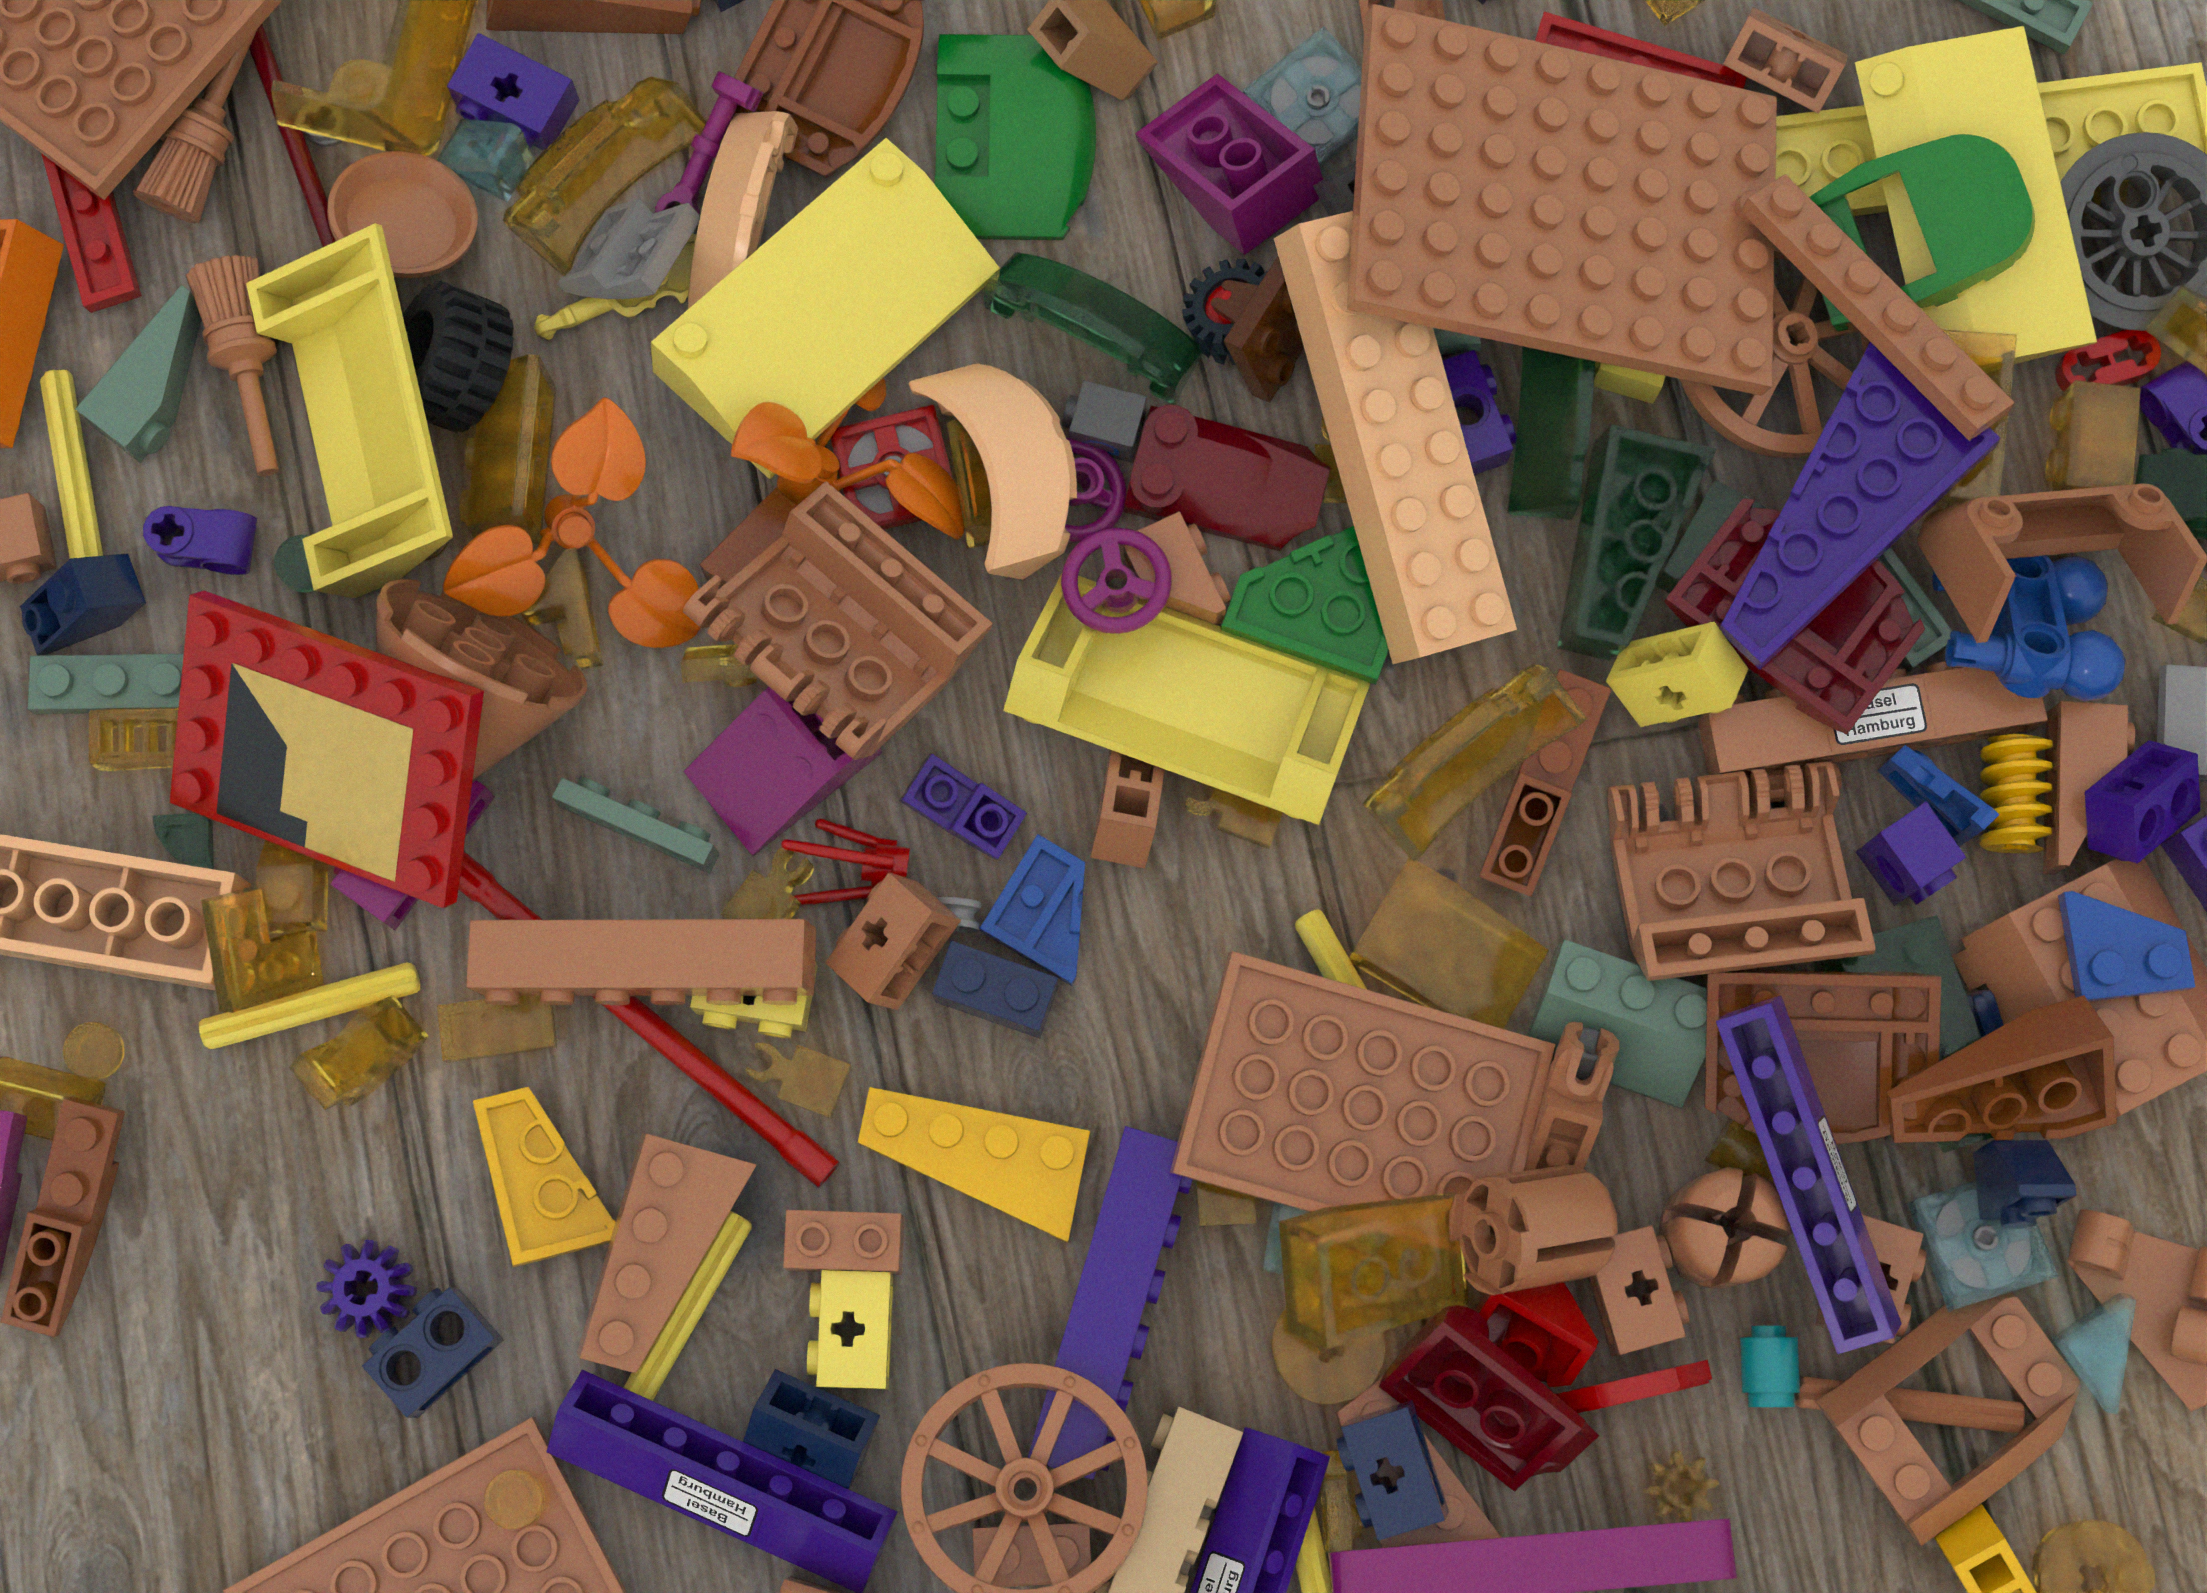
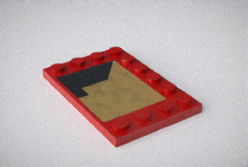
(325, 747)

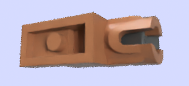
(1573, 1098)

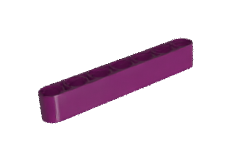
(1545, 1561)

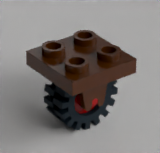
(1247, 319)

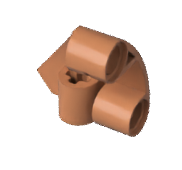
(2168, 1293)

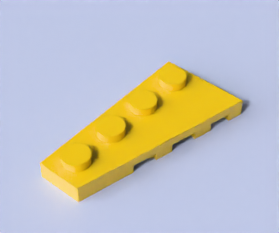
(998, 1158)

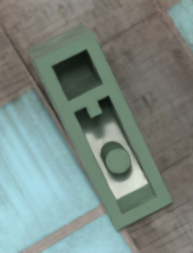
(145, 385)

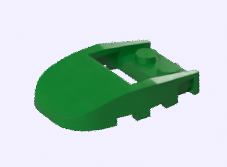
(1965, 203)

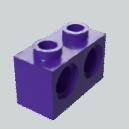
(2142, 801)

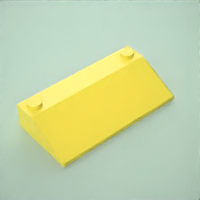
(1989, 91)
(827, 300)
(361, 411)
(1191, 702)

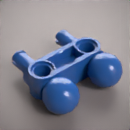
(2031, 636)

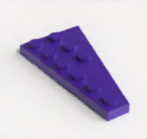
(1863, 486)

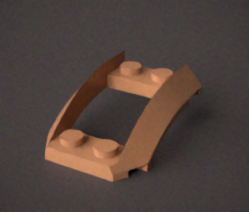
(1894, 1455)

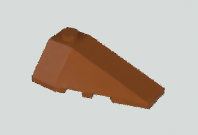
(2031, 1075)

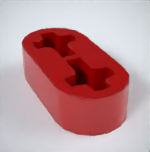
(2105, 352)

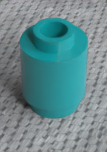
(1770, 1367)

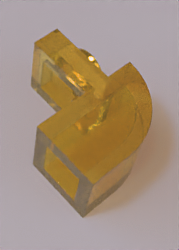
(361, 1056)

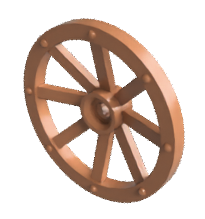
(1785, 357)
(1034, 1470)

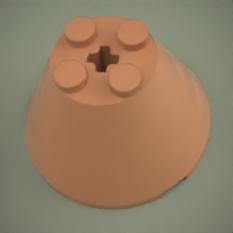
(501, 655)

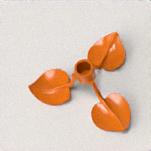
(780, 443)
(595, 458)

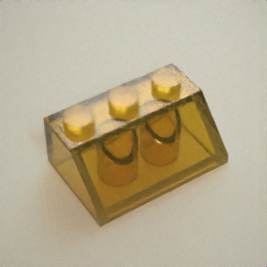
(512, 453)

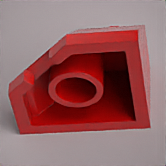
(1540, 1331)

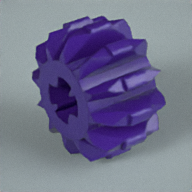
(356, 1272)

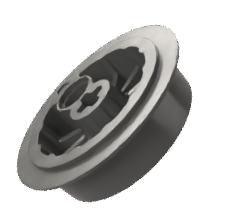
(2138, 160)

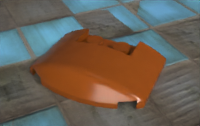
(834, 71)
(1854, 1031)

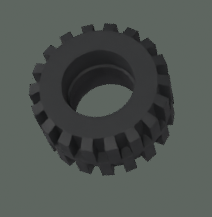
(458, 353)

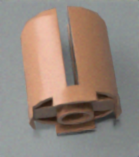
(1533, 1228)
(1704, 1250)

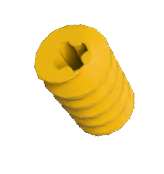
(2014, 792)

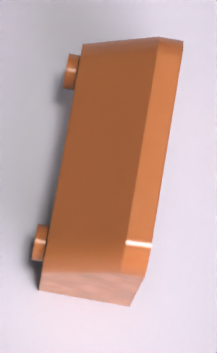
(1974, 539)

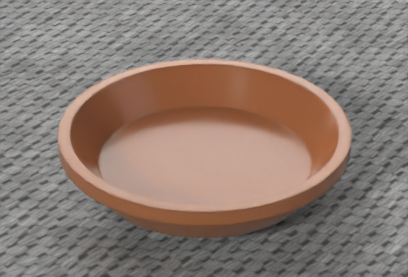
(419, 203)

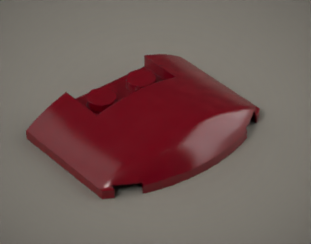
(1839, 656)

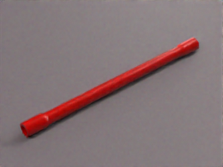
(792, 1144)

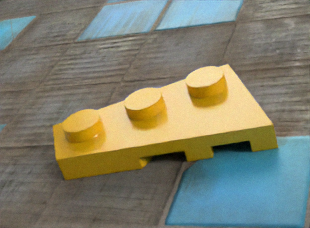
(538, 1186)

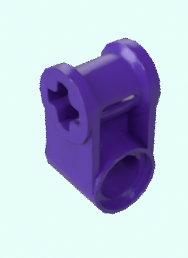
(2178, 406)
(211, 538)

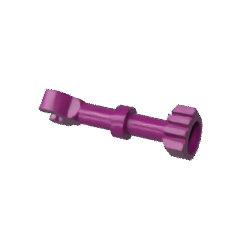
(731, 94)

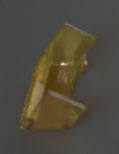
(394, 102)

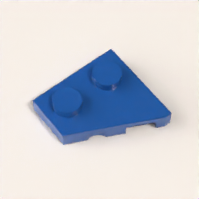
(1921, 781)
(1042, 909)
(2121, 951)

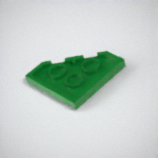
(1314, 607)

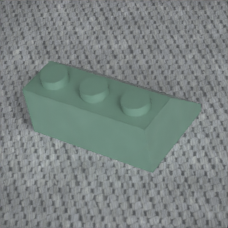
(1655, 1020)

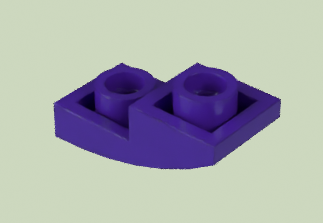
(963, 807)

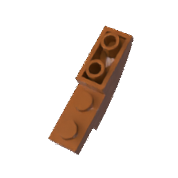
(1542, 795)
(67, 1218)

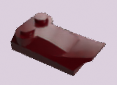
(1225, 479)
(1485, 1400)

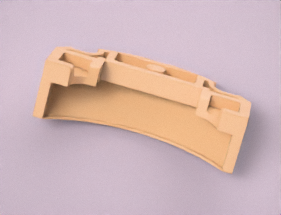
(738, 195)
(1024, 461)

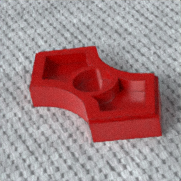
(1637, 1387)

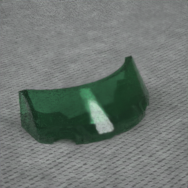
(1096, 316)
(1551, 434)

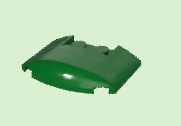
(1011, 137)

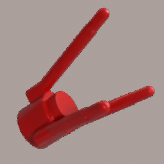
(876, 861)

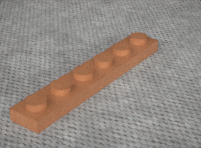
(1878, 307)

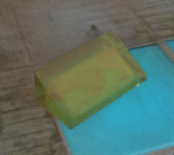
(40, 1093)

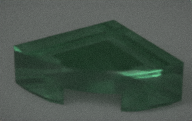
(187, 837)

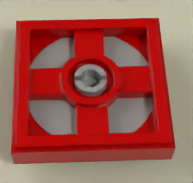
(882, 439)

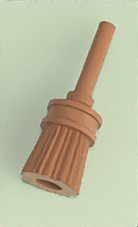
(191, 150)
(234, 342)

